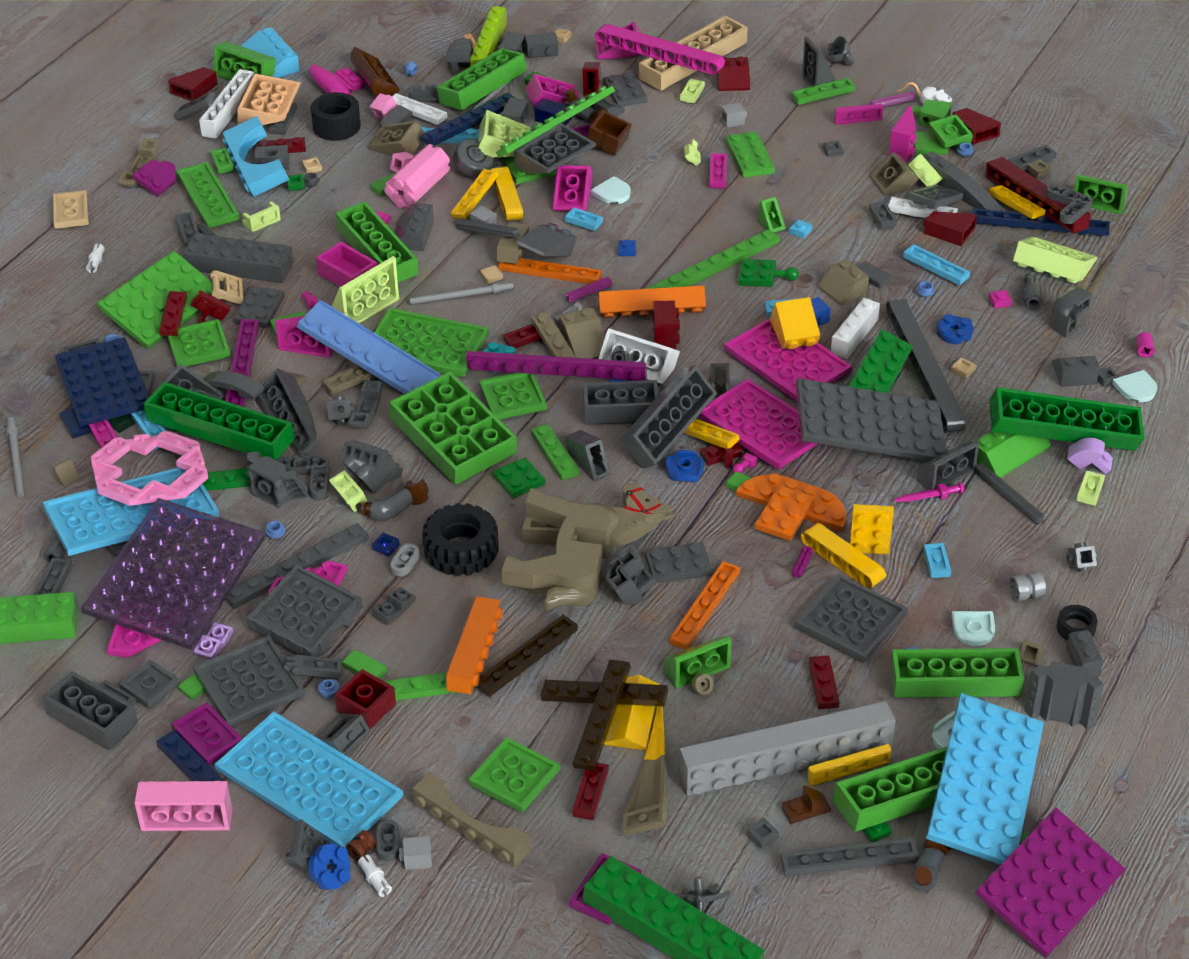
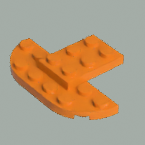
(790, 503)

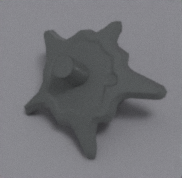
(699, 895)

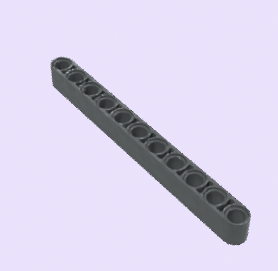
(925, 364)

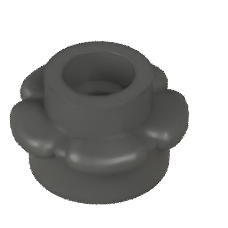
(311, 179)

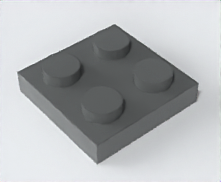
(149, 683)

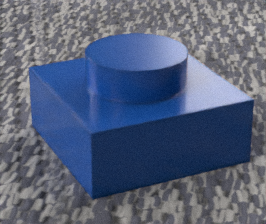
(627, 247)

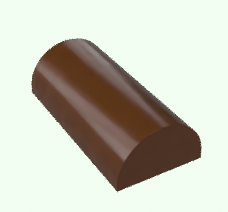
(373, 73)

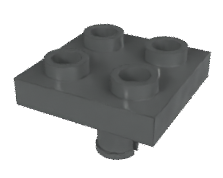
(304, 843)

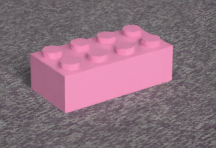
(183, 805)

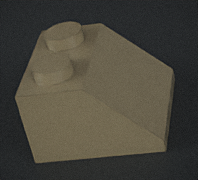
(894, 175)
(844, 282)

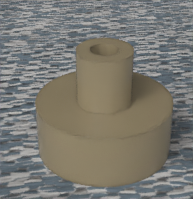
(702, 684)

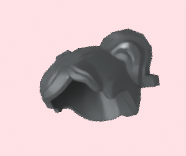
(839, 51)

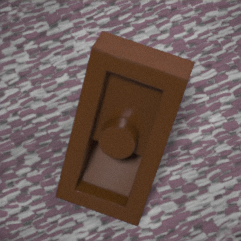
(809, 805)

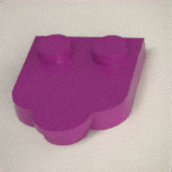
(156, 176)

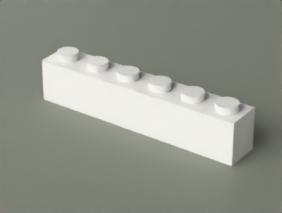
(225, 105)

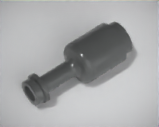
(1031, 292)

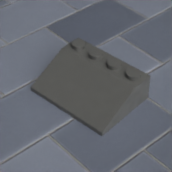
(551, 150)

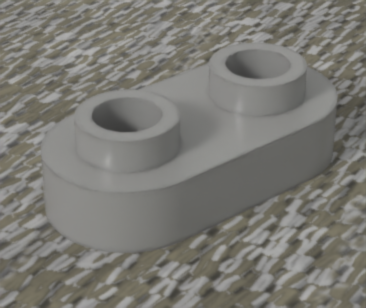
(404, 560)

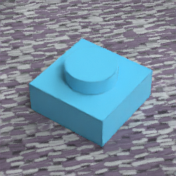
(800, 229)

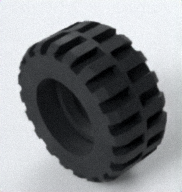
(460, 522)

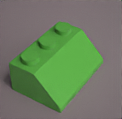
(1105, 194)
(704, 658)

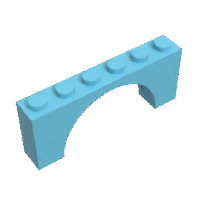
(255, 177)

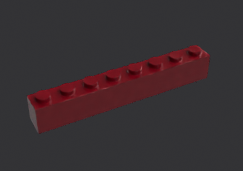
(1017, 180)

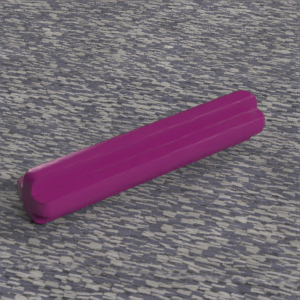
(895, 99)
(588, 289)

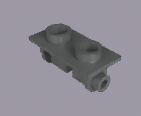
(430, 93)

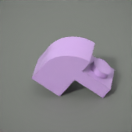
(1090, 451)

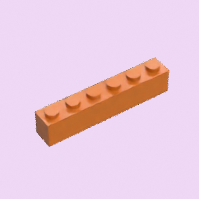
(641, 300)
(474, 645)

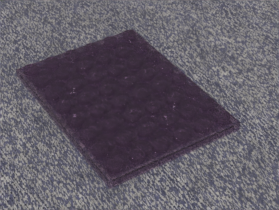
(174, 573)

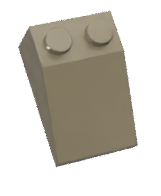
(397, 138)
(583, 333)

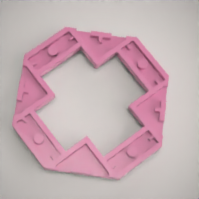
(106, 473)

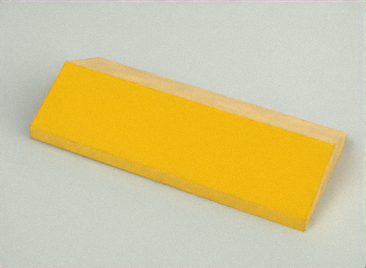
(631, 722)

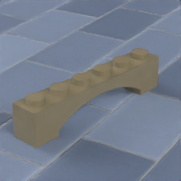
(507, 844)

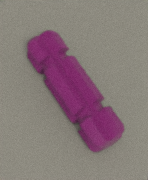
(802, 561)

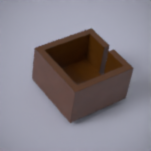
(609, 132)

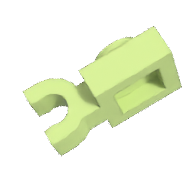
(691, 153)

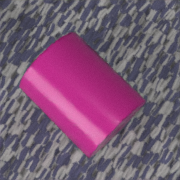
(1145, 344)

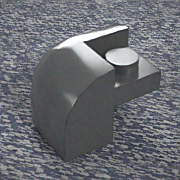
(459, 54)
(1067, 310)
(629, 577)

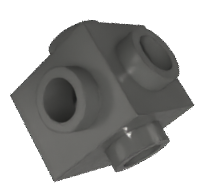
(334, 415)
(1087, 559)

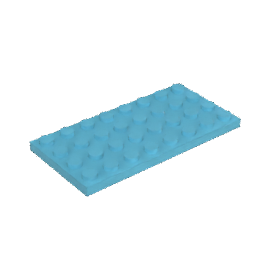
(95, 521)
(308, 780)
(985, 780)

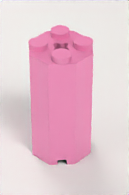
(417, 176)

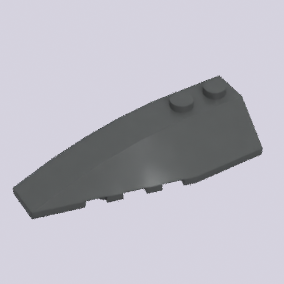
(958, 180)
(285, 401)

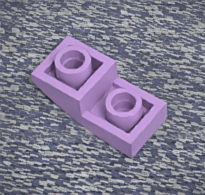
(215, 641)

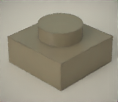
(1038, 168)

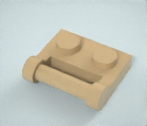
(232, 287)

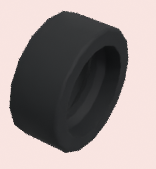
(1076, 612)

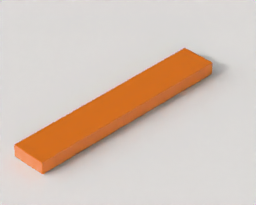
(552, 270)
(704, 605)

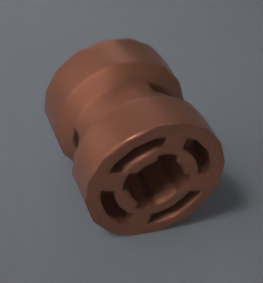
(361, 845)

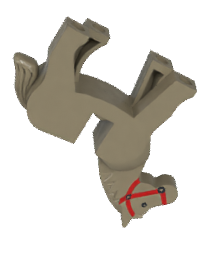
(582, 539)

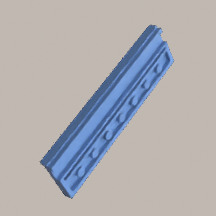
(366, 348)

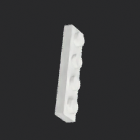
(421, 110)
(907, 207)

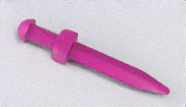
(310, 299)
(748, 461)
(941, 491)

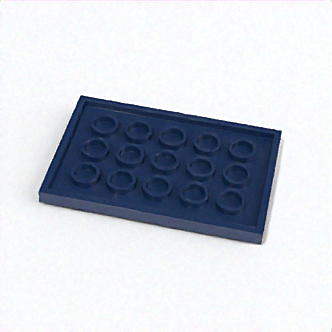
(102, 381)

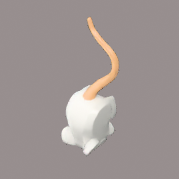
(929, 93)

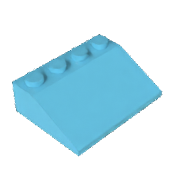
(271, 44)

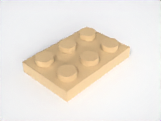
(70, 209)

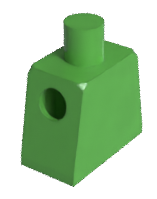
(932, 111)

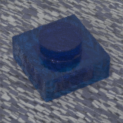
(385, 544)

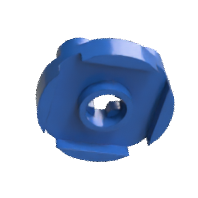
(963, 329)
(694, 467)
(340, 864)

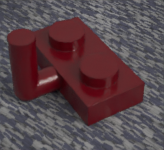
(209, 306)
(716, 454)

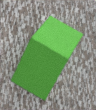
(770, 215)

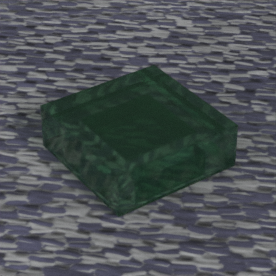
(121, 423)

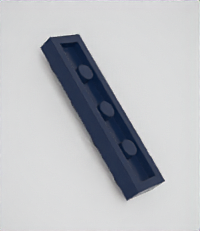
(186, 758)

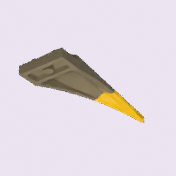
(649, 799)

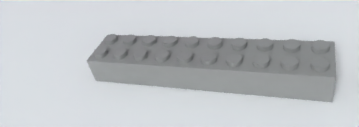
(784, 748)

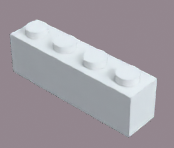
(855, 328)

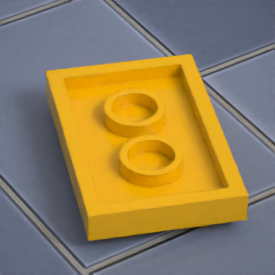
(871, 528)

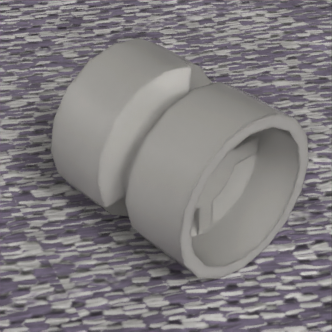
(1027, 586)

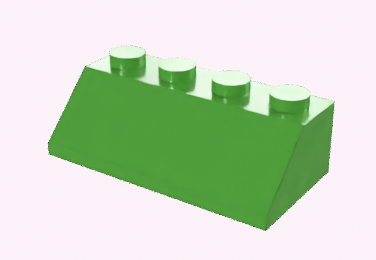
(231, 58)
(1008, 451)

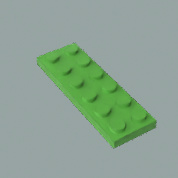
(208, 195)

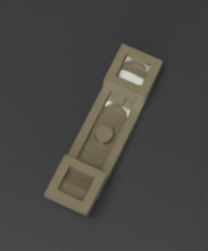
(147, 152)

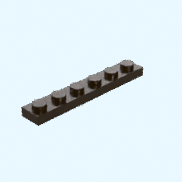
(526, 655)
(587, 691)
(601, 715)

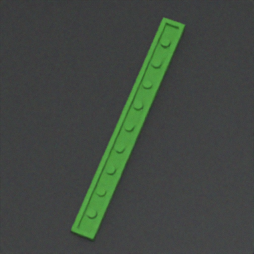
(551, 122)
(720, 261)

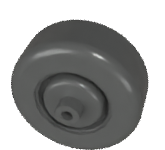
(470, 159)

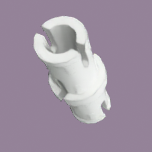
(95, 258)
(374, 875)

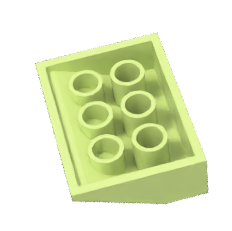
(496, 131)
(1053, 259)
(369, 292)

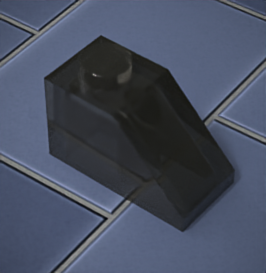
(719, 378)

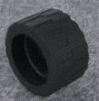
(335, 116)

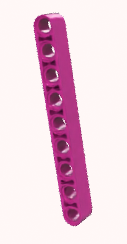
(660, 49)

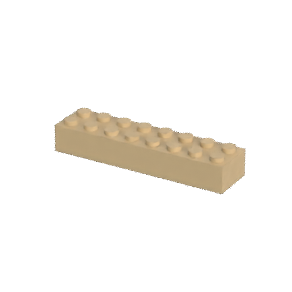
(718, 38)

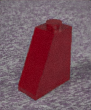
(591, 77)
(193, 84)
(981, 126)
(950, 226)

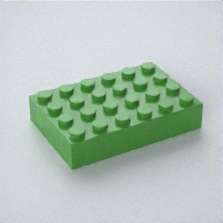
(453, 427)

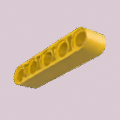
(507, 194)
(843, 555)

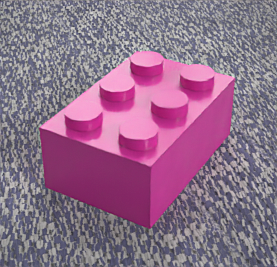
(343, 264)

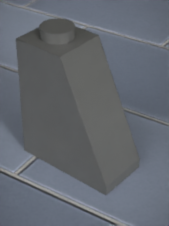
(588, 453)

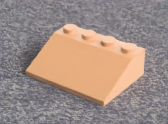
(268, 99)

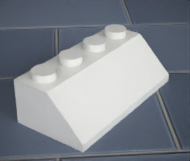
(658, 358)

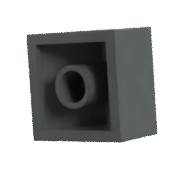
(1076, 370)

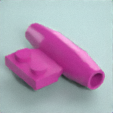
(340, 81)

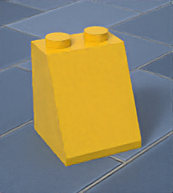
(795, 323)

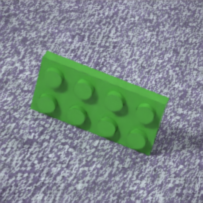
(750, 154)

